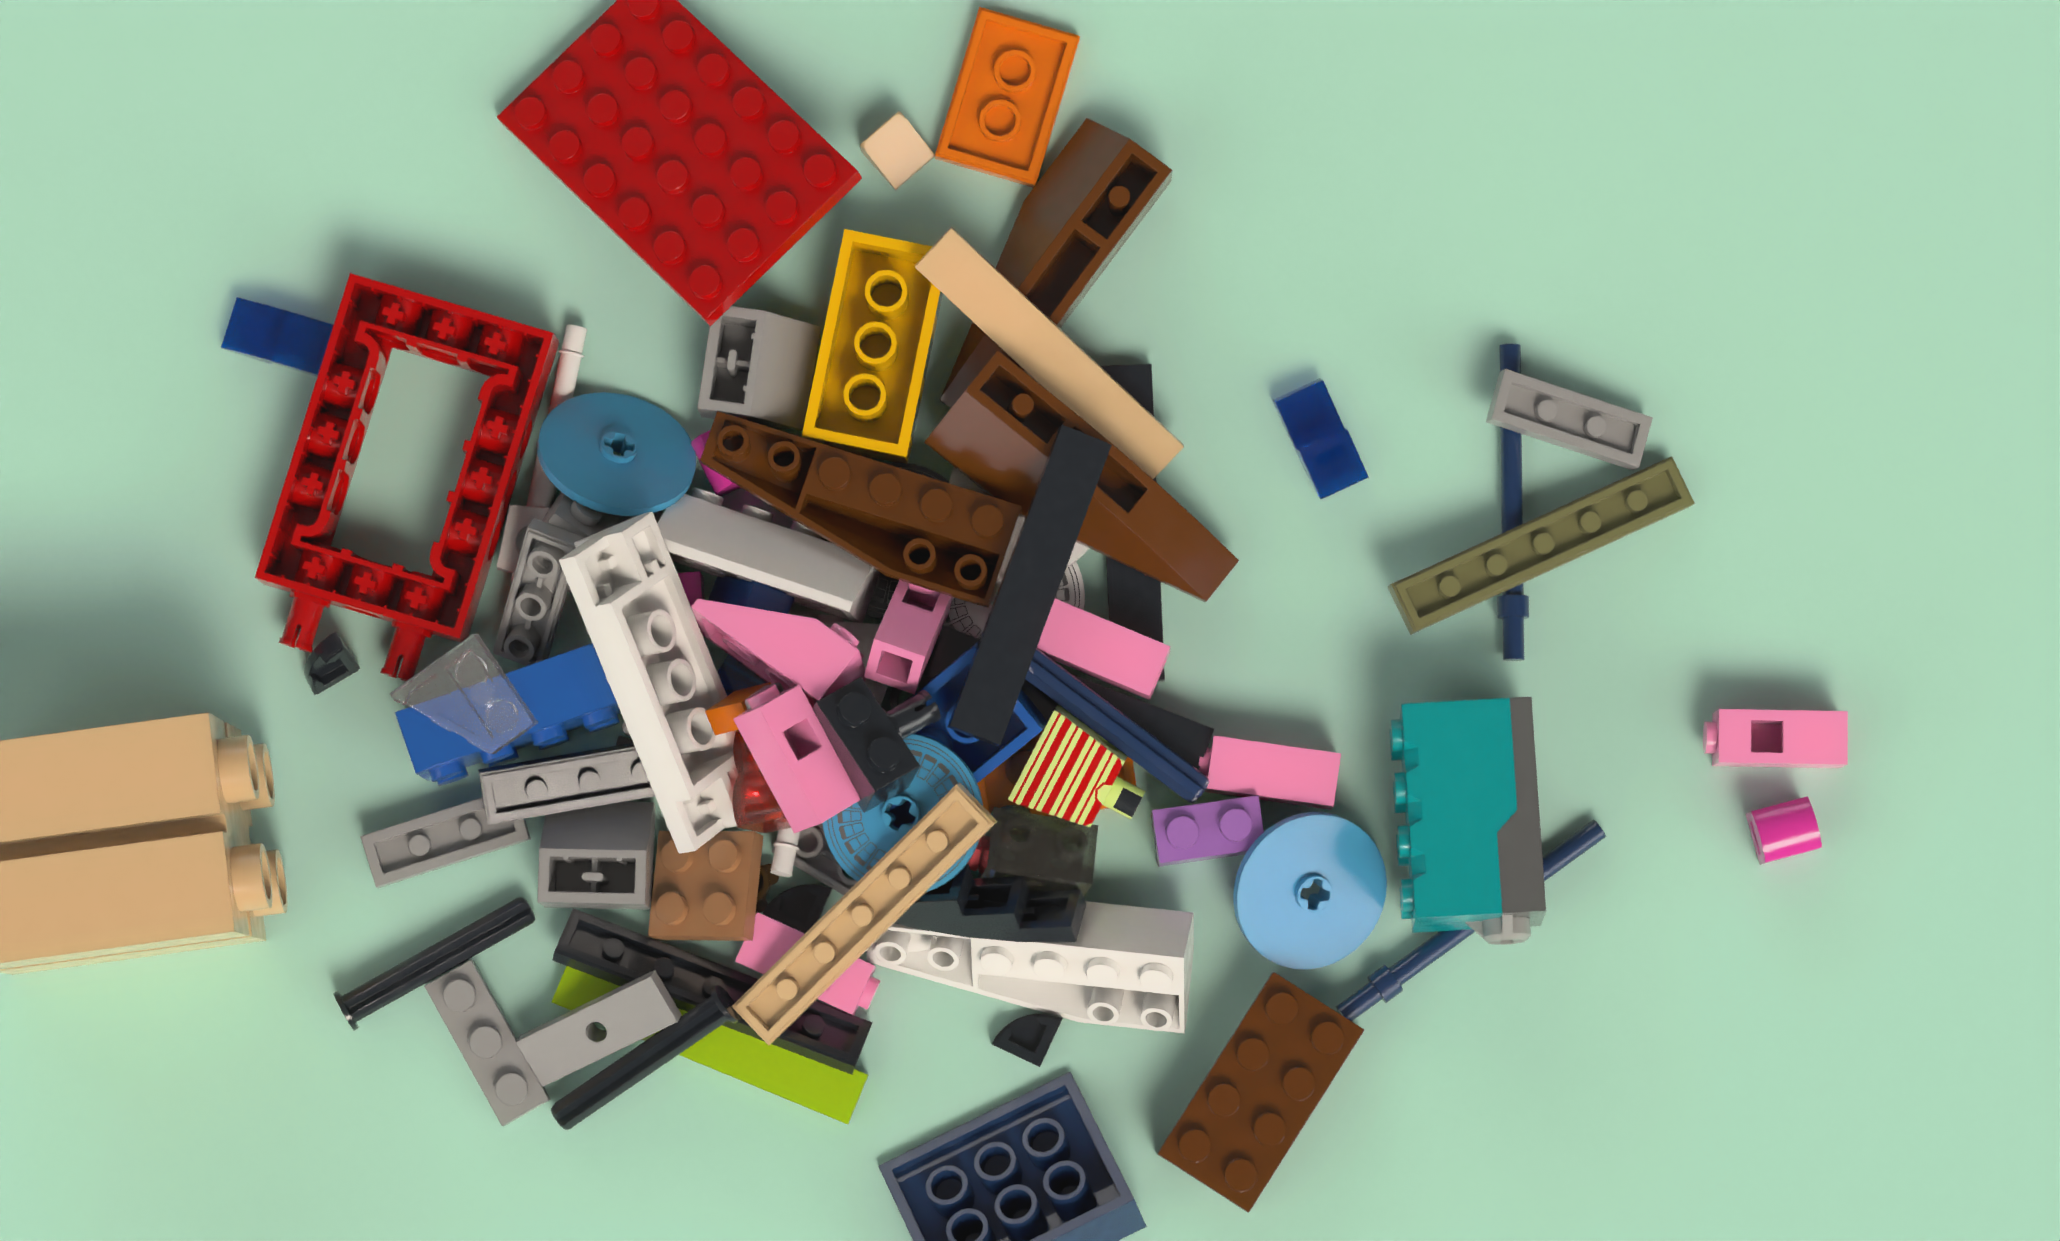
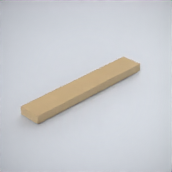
(1046, 352)
(864, 913)

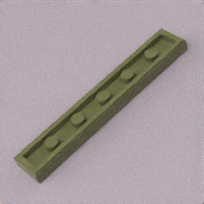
(1540, 545)

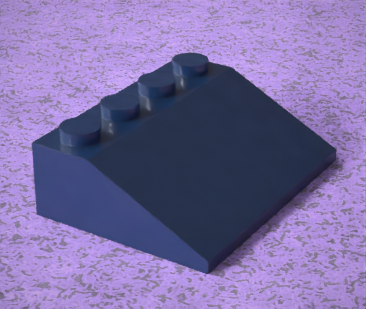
(1017, 1176)

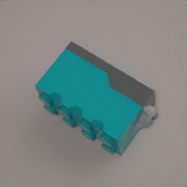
(1469, 817)

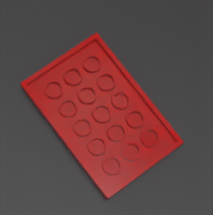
(679, 150)

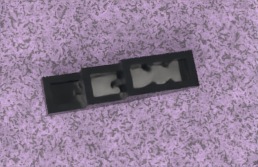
(998, 910)

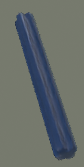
(1116, 727)

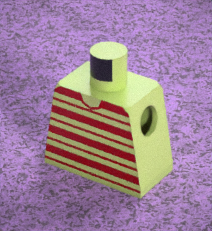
(1074, 774)

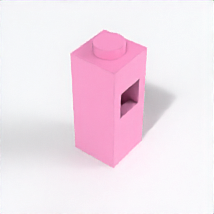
(907, 636)
(1103, 649)
(1777, 738)
(795, 757)
(1271, 772)
(774, 939)

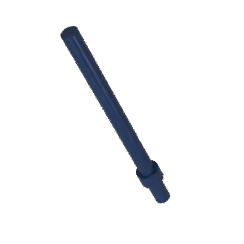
(1512, 604)
(1387, 982)

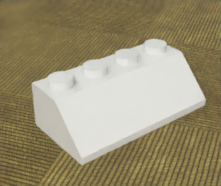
(753, 548)

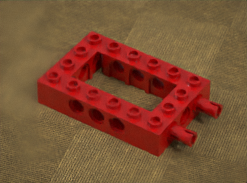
(299, 542)

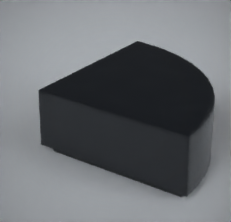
(329, 664)
(799, 906)
(1029, 1037)

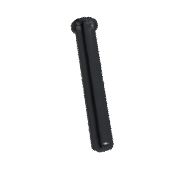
(435, 960)
(645, 1058)

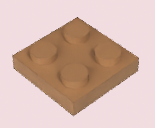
(706, 890)

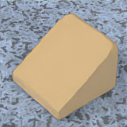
(896, 150)

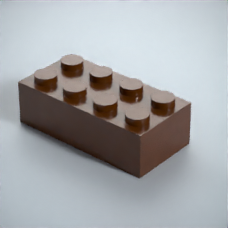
(1260, 1092)

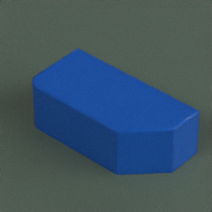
(750, 594)

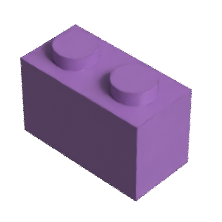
(1206, 830)

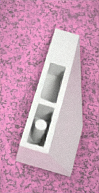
(1120, 972)

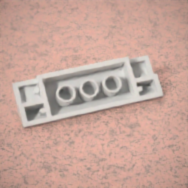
(657, 673)

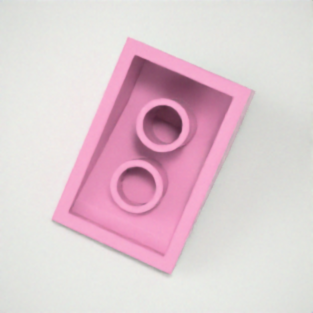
(783, 646)

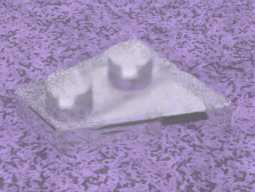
(469, 696)

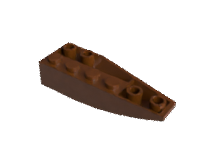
(1069, 232)
(1001, 442)
(873, 510)

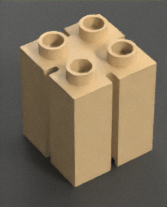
(133, 843)

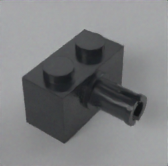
(872, 739)

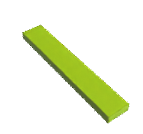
(746, 1058)

